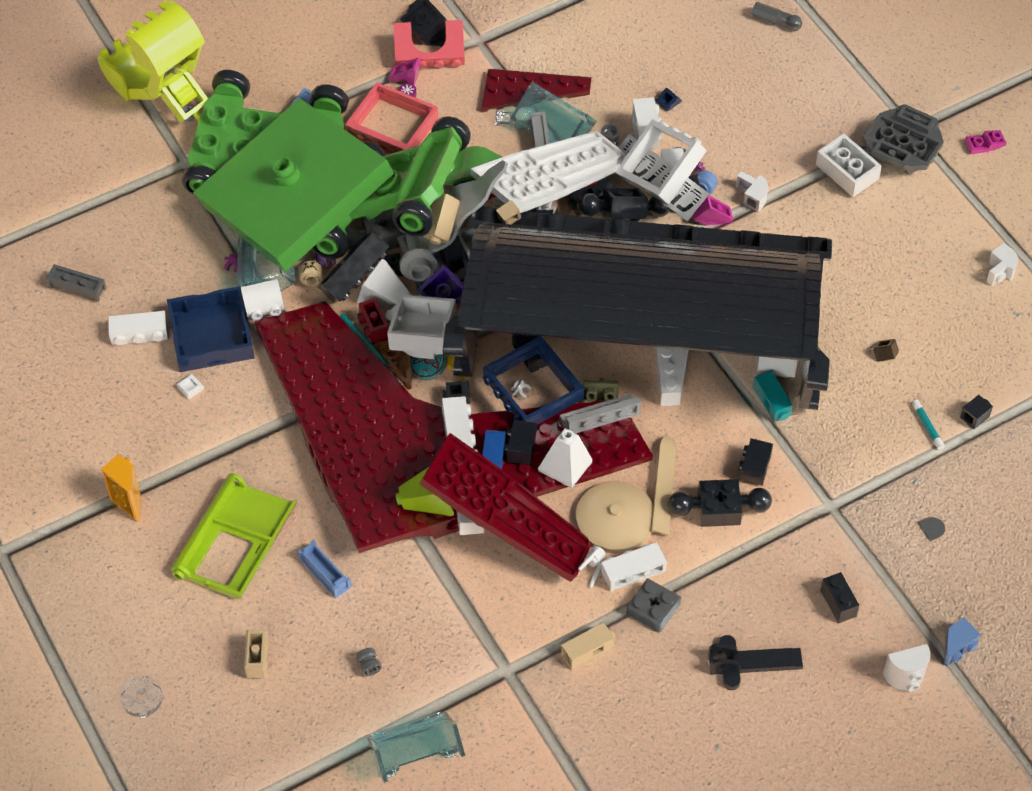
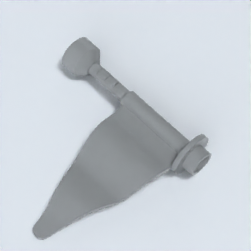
(419, 260)

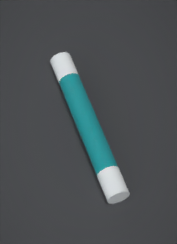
(928, 425)

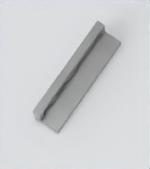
(601, 414)

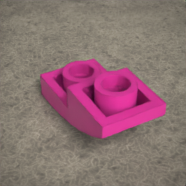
(987, 142)

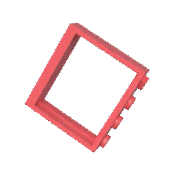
(398, 99)

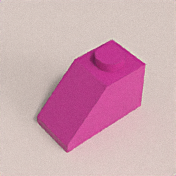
(713, 212)

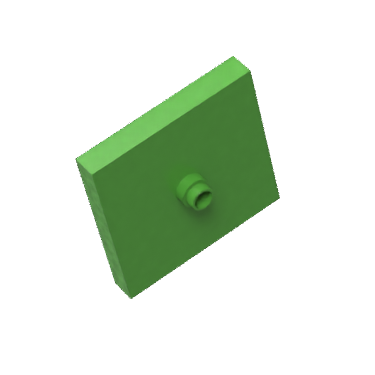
(293, 184)

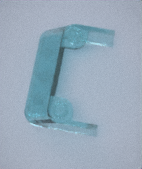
(414, 742)

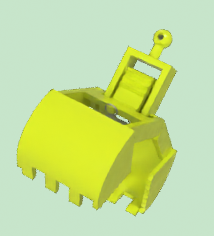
(153, 52)

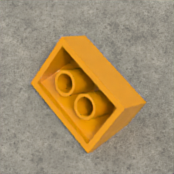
(122, 485)

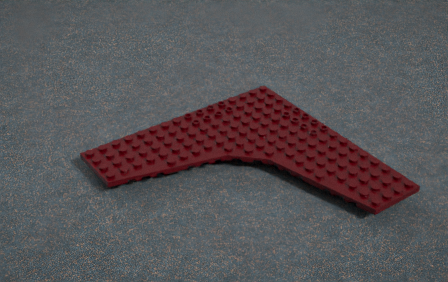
(376, 436)

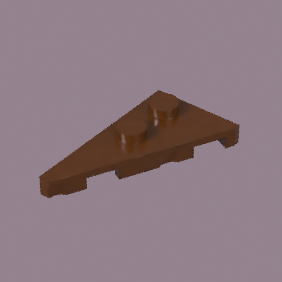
(398, 361)

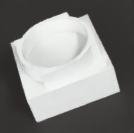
(420, 325)

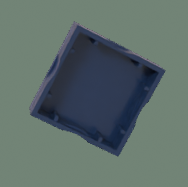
(210, 329)

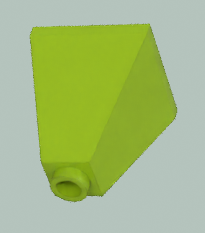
(417, 498)

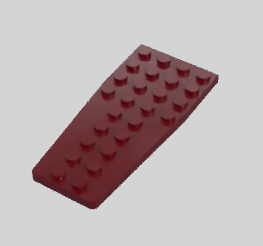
(504, 507)

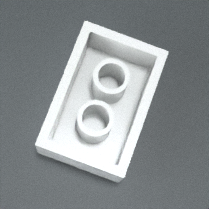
(848, 165)

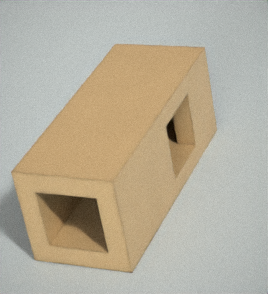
(444, 213)
(588, 645)

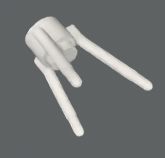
(594, 557)

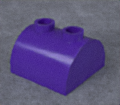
(443, 285)

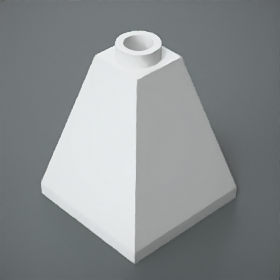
(383, 286)
(566, 459)

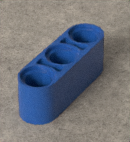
(494, 446)

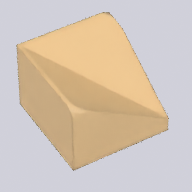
(508, 213)

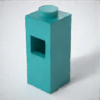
(772, 396)

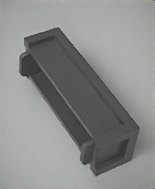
(76, 282)

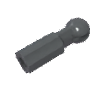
(776, 16)

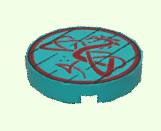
(429, 368)

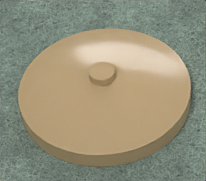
(615, 516)

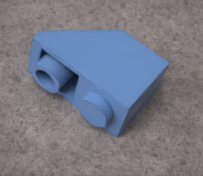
(960, 639)

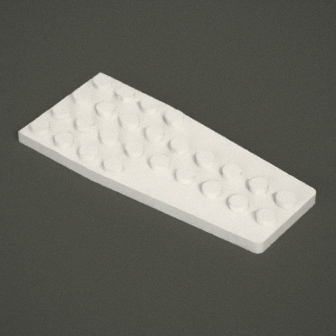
(553, 169)

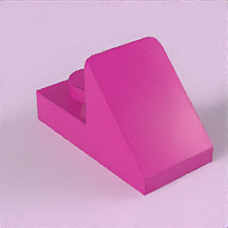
(407, 70)

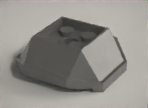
(904, 138)

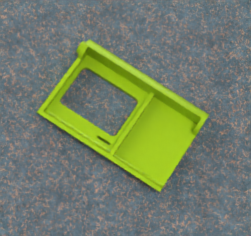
(244, 514)

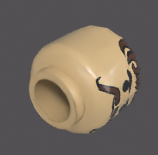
(310, 272)

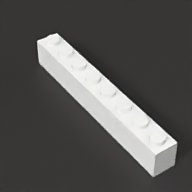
(457, 422)

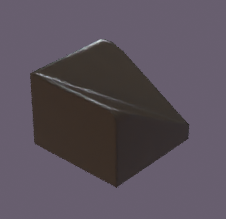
(886, 350)

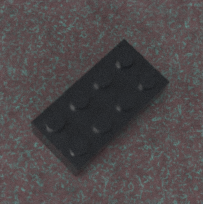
(353, 266)

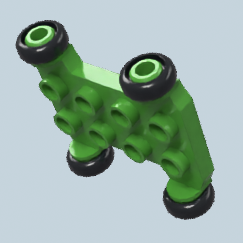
(229, 127)
(412, 187)

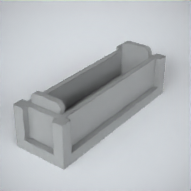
(539, 128)

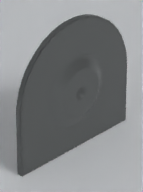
(932, 527)

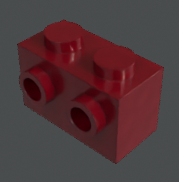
(373, 320)

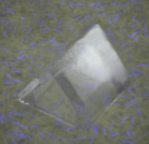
(503, 118)

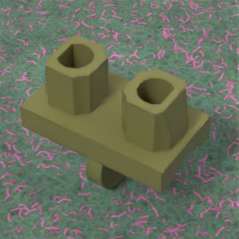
(600, 390)

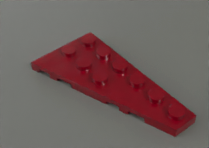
(509, 86)

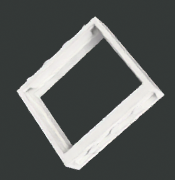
(678, 174)

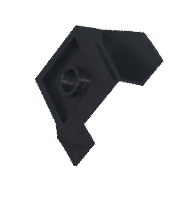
(426, 23)

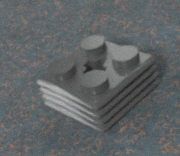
(658, 615)

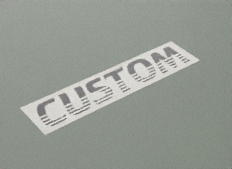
(656, 170)

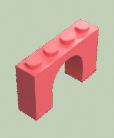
(449, 55)

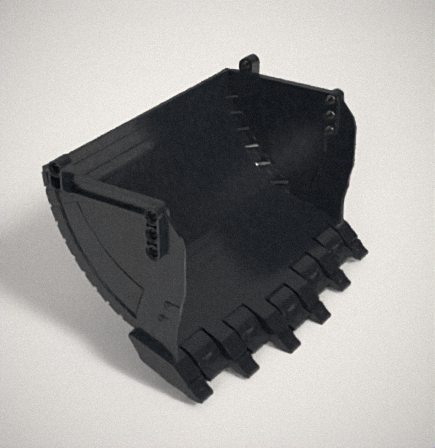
(644, 289)

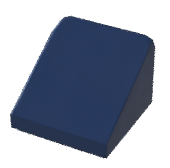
(668, 99)

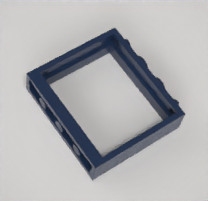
(521, 354)

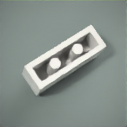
(138, 328)
(633, 566)

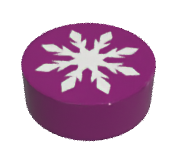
(408, 89)

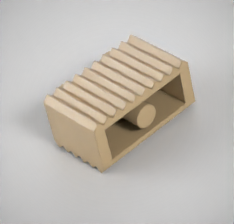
(256, 654)

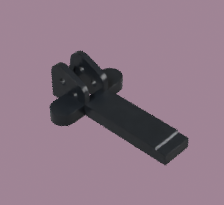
(749, 661)

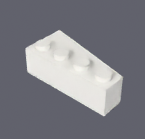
(670, 373)

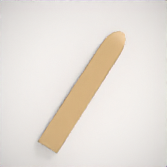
(663, 486)

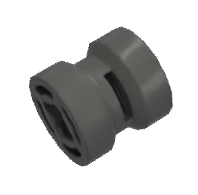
(611, 133)
(368, 661)

